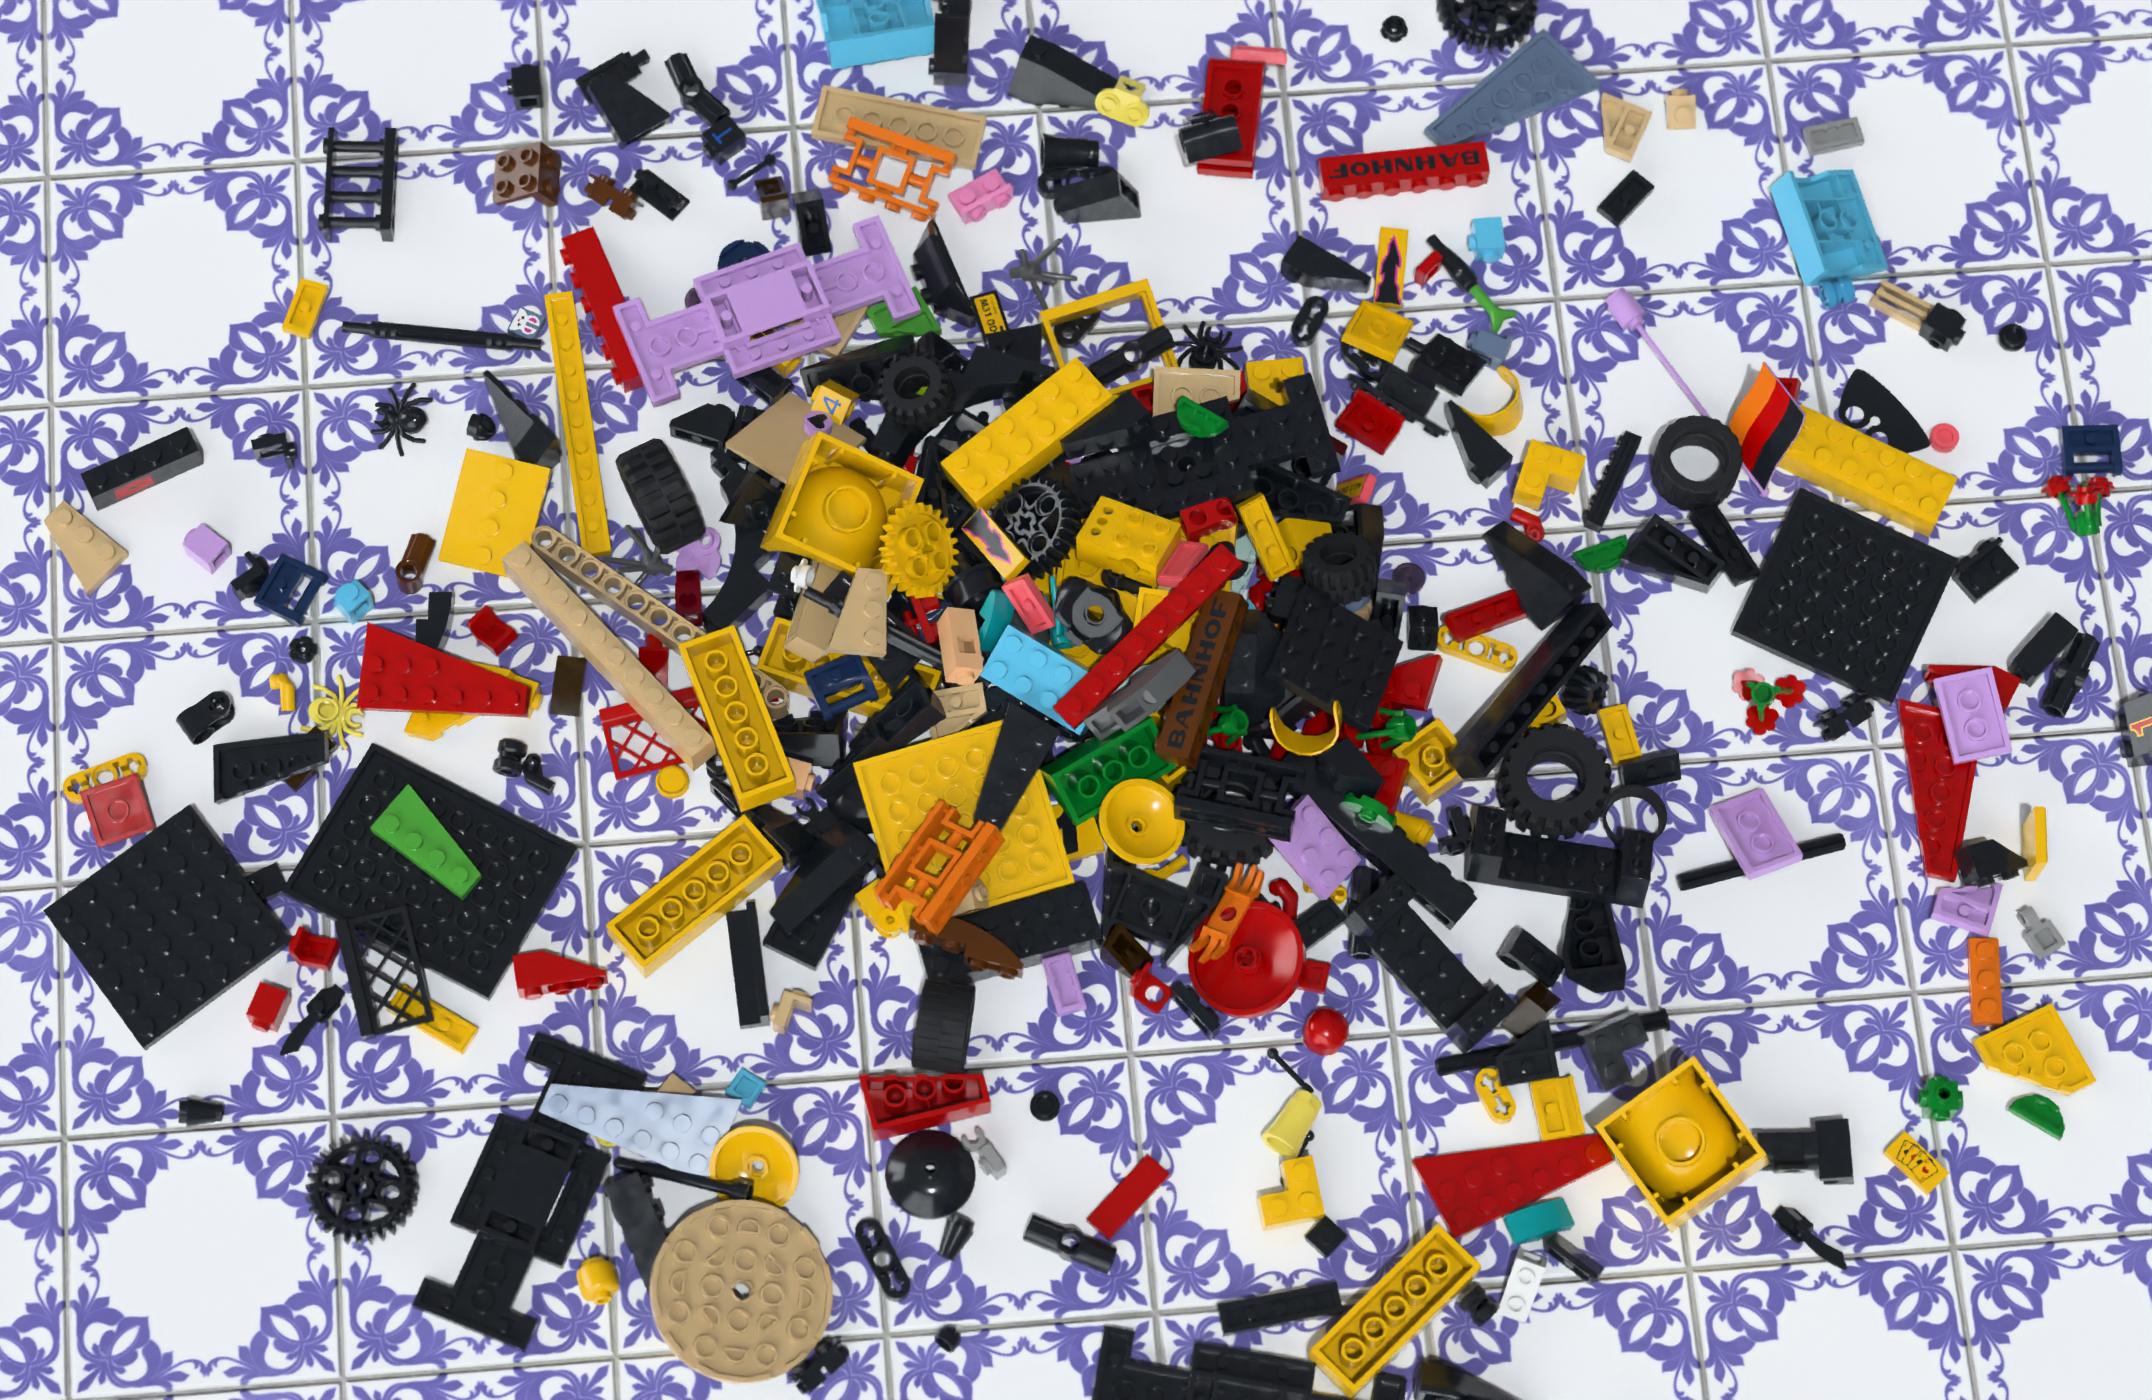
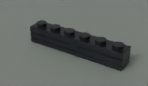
(1612, 482)

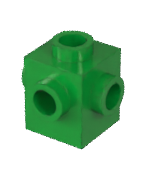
(1933, 1105)

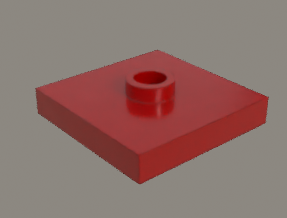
(117, 810)

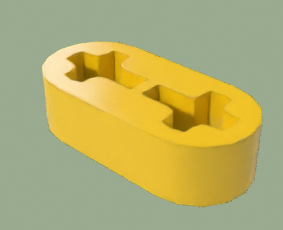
(1488, 1099)

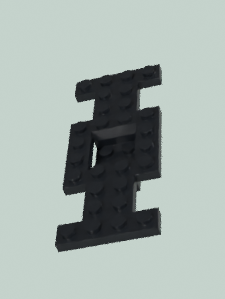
(514, 1195)

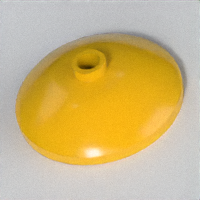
(1151, 810)
(735, 1158)

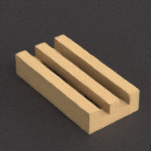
(1902, 300)

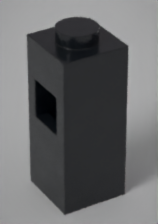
(2043, 649)

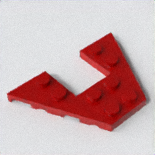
(1408, 688)

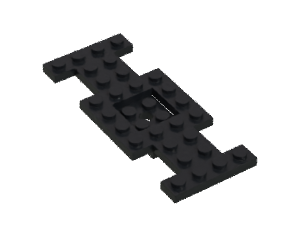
(1221, 462)
(1214, 1375)

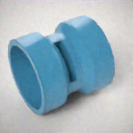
(1835, 292)

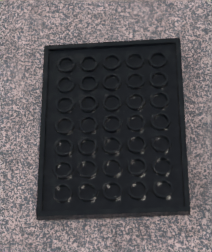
(358, 874)

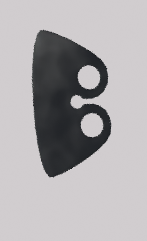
(1877, 401)

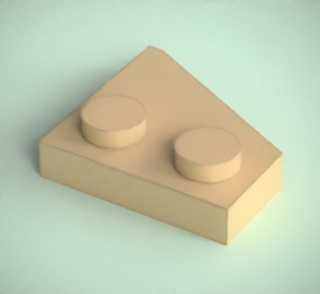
(1622, 126)
(962, 708)

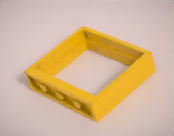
(1100, 302)

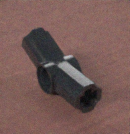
(685, 81)

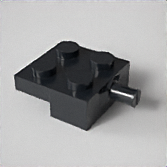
(1445, 364)

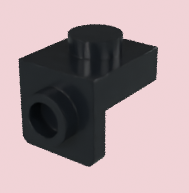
(272, 446)
(252, 580)
(1422, 628)
(1460, 828)

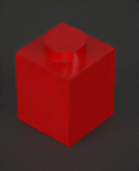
(268, 1008)

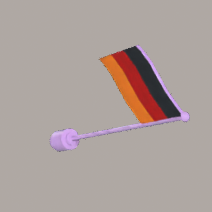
(1764, 420)

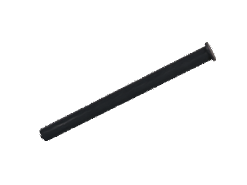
(1561, 1042)

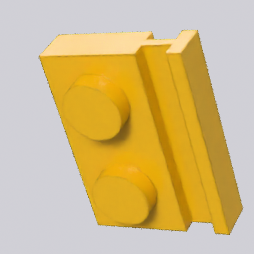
(1557, 1108)

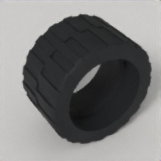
(1707, 434)
(943, 1026)

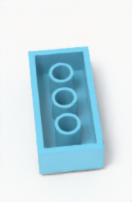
(1033, 672)

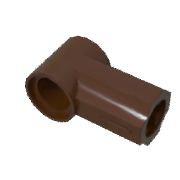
(415, 562)

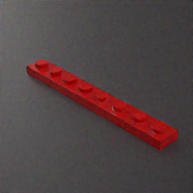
(1147, 636)

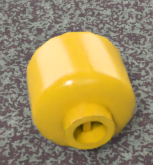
(597, 1280)

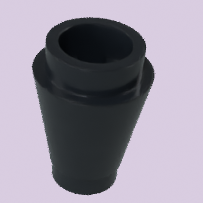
(199, 1112)
(955, 1236)

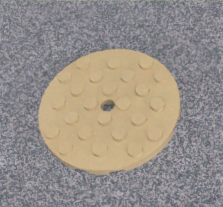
(696, 1299)

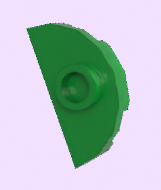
(1199, 420)
(1603, 556)
(1370, 810)
(2040, 1113)

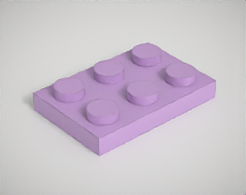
(1972, 715)
(1755, 833)
(1317, 849)

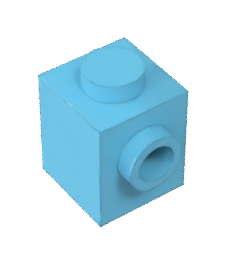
(1487, 239)

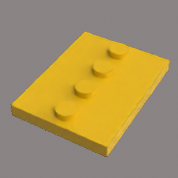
(493, 510)

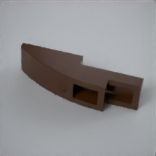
(980, 948)

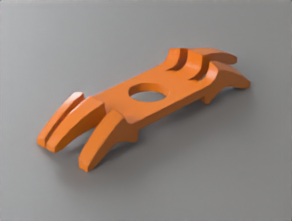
(1236, 897)

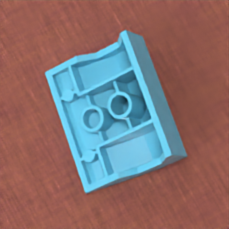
(875, 30)
(1828, 226)

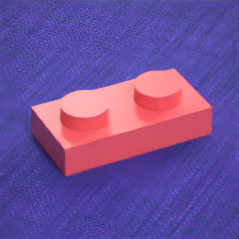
(1029, 603)

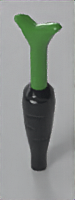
(1468, 281)

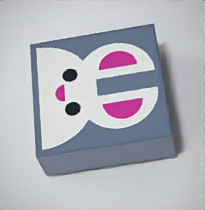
(526, 324)

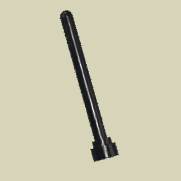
(737, 1190)

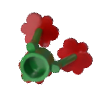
(1754, 687)

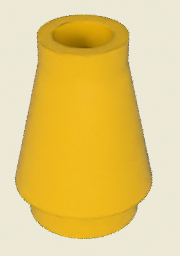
(1416, 828)

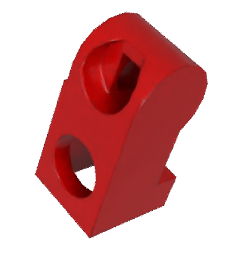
(1207, 518)

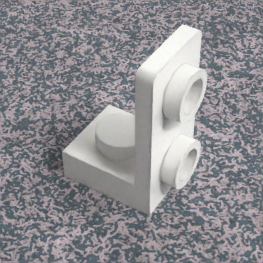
(1522, 1285)

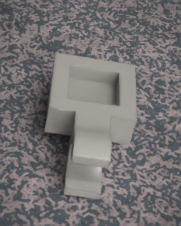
(2042, 937)
(989, 1159)

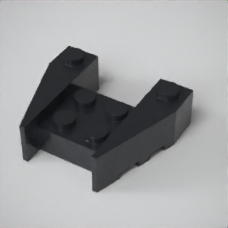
(951, 43)
(1157, 909)

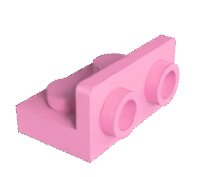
(981, 196)

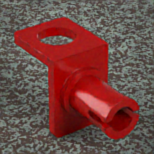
(655, 659)

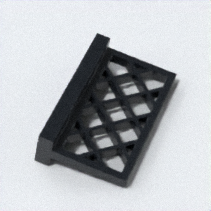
(358, 977)

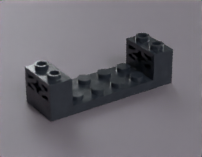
(1559, 865)
(1427, 966)

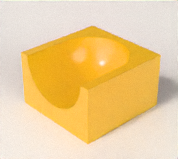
(838, 505)
(1682, 1144)

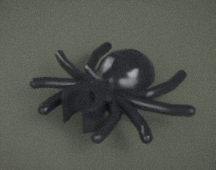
(1206, 349)
(401, 419)

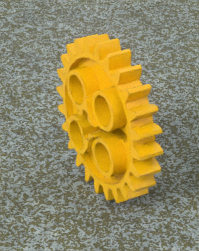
(918, 550)

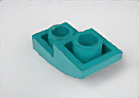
(997, 615)
(1538, 1220)

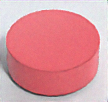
(1944, 438)

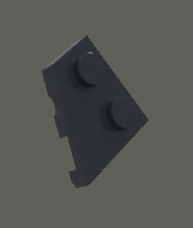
(1528, 1059)

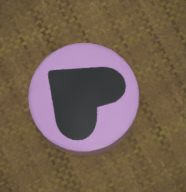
(817, 421)

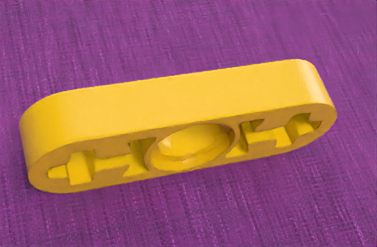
(1481, 660)
(109, 766)

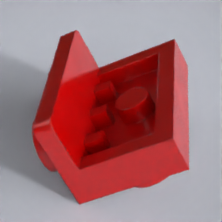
(1371, 422)

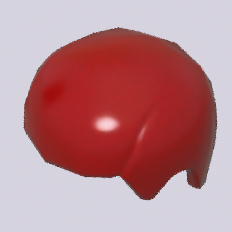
(1325, 1031)

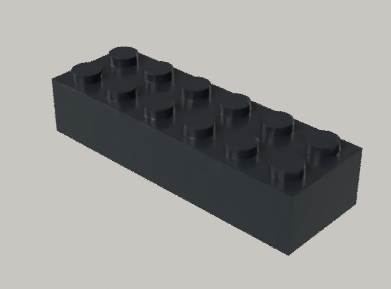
(1029, 927)

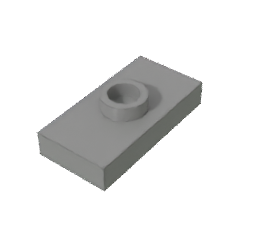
(1833, 136)

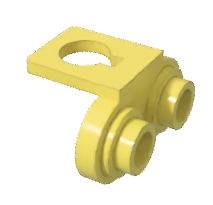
(1123, 103)

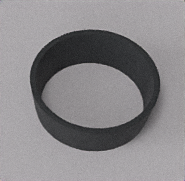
(1639, 792)

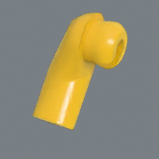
(287, 691)

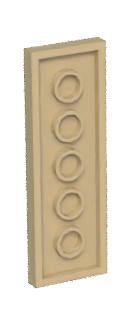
(934, 125)

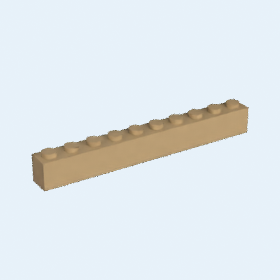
(609, 656)

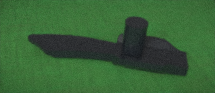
(319, 1010)
(1800, 1229)

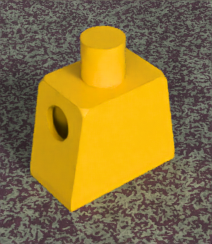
(1298, 534)

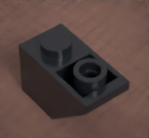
(1986, 861)

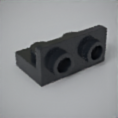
(1984, 570)

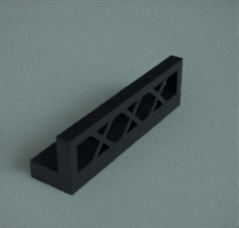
(747, 968)

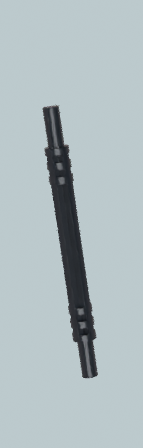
(441, 335)
(893, 634)

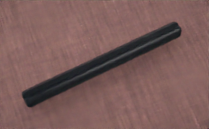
(1732, 868)

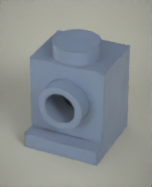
(1490, 347)

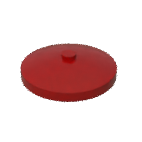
(1258, 968)

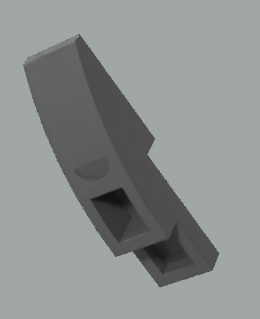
(1143, 696)

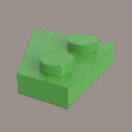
(918, 325)

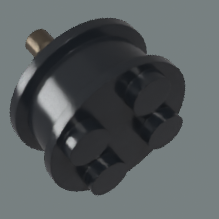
(972, 585)

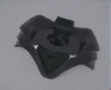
(1072, 610)

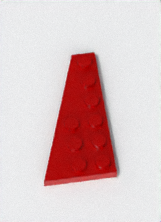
(420, 679)
(1937, 787)
(1491, 1183)

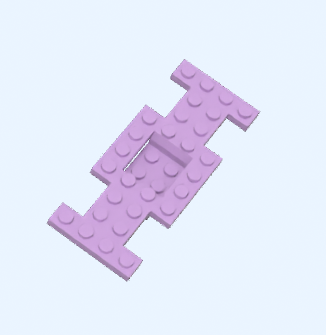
(761, 297)

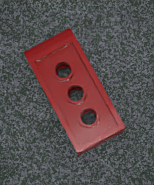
(1235, 89)

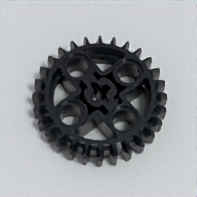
(1487, 16)
(1040, 527)
(366, 1201)

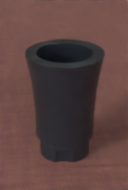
(1067, 152)

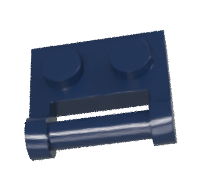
(2090, 441)
(282, 585)
(837, 677)

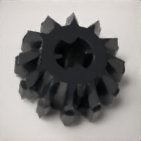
(1585, 690)

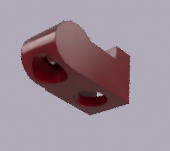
(688, 596)

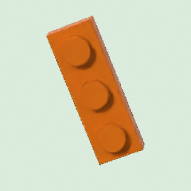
(1984, 982)

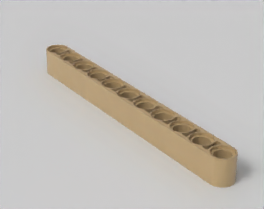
(630, 594)

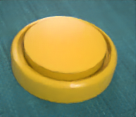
(672, 782)

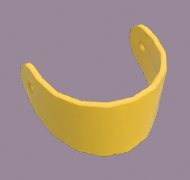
(1507, 419)
(1305, 744)

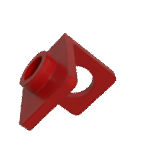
(1141, 981)

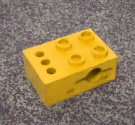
(1127, 540)

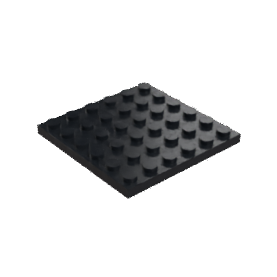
(1845, 597)
(167, 927)

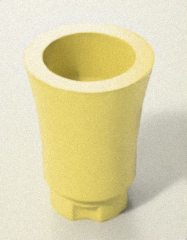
(1292, 1124)

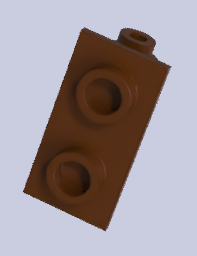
(604, 189)

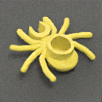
(335, 713)

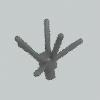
(1032, 271)
(649, 562)

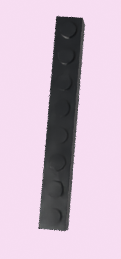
(1530, 691)
(1390, 850)

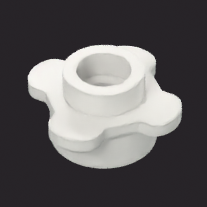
(802, 575)

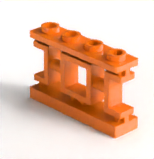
(899, 150)
(956, 877)

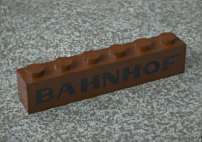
(1195, 702)

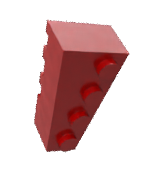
(920, 1102)

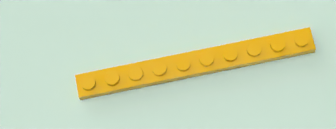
(577, 424)

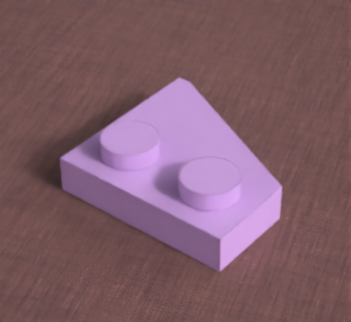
(1967, 907)

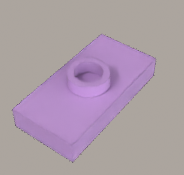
(1063, 984)

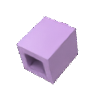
(206, 548)

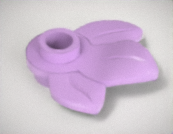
(700, 556)

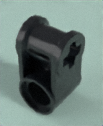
(204, 719)

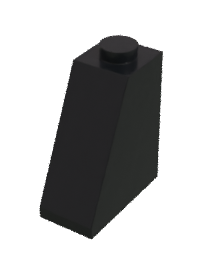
(624, 109)
(1097, 199)

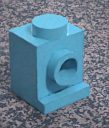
(350, 597)

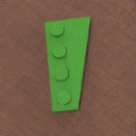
(423, 840)

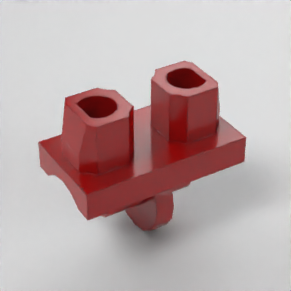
(923, 607)

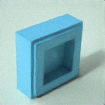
(746, 1087)

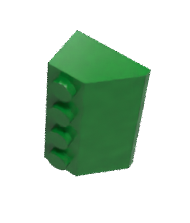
(1092, 769)

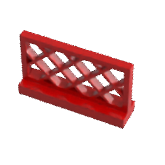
(625, 714)

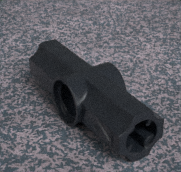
(1147, 346)
(2070, 675)
(1363, 885)
(1089, 1251)

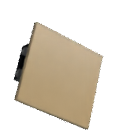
(776, 438)

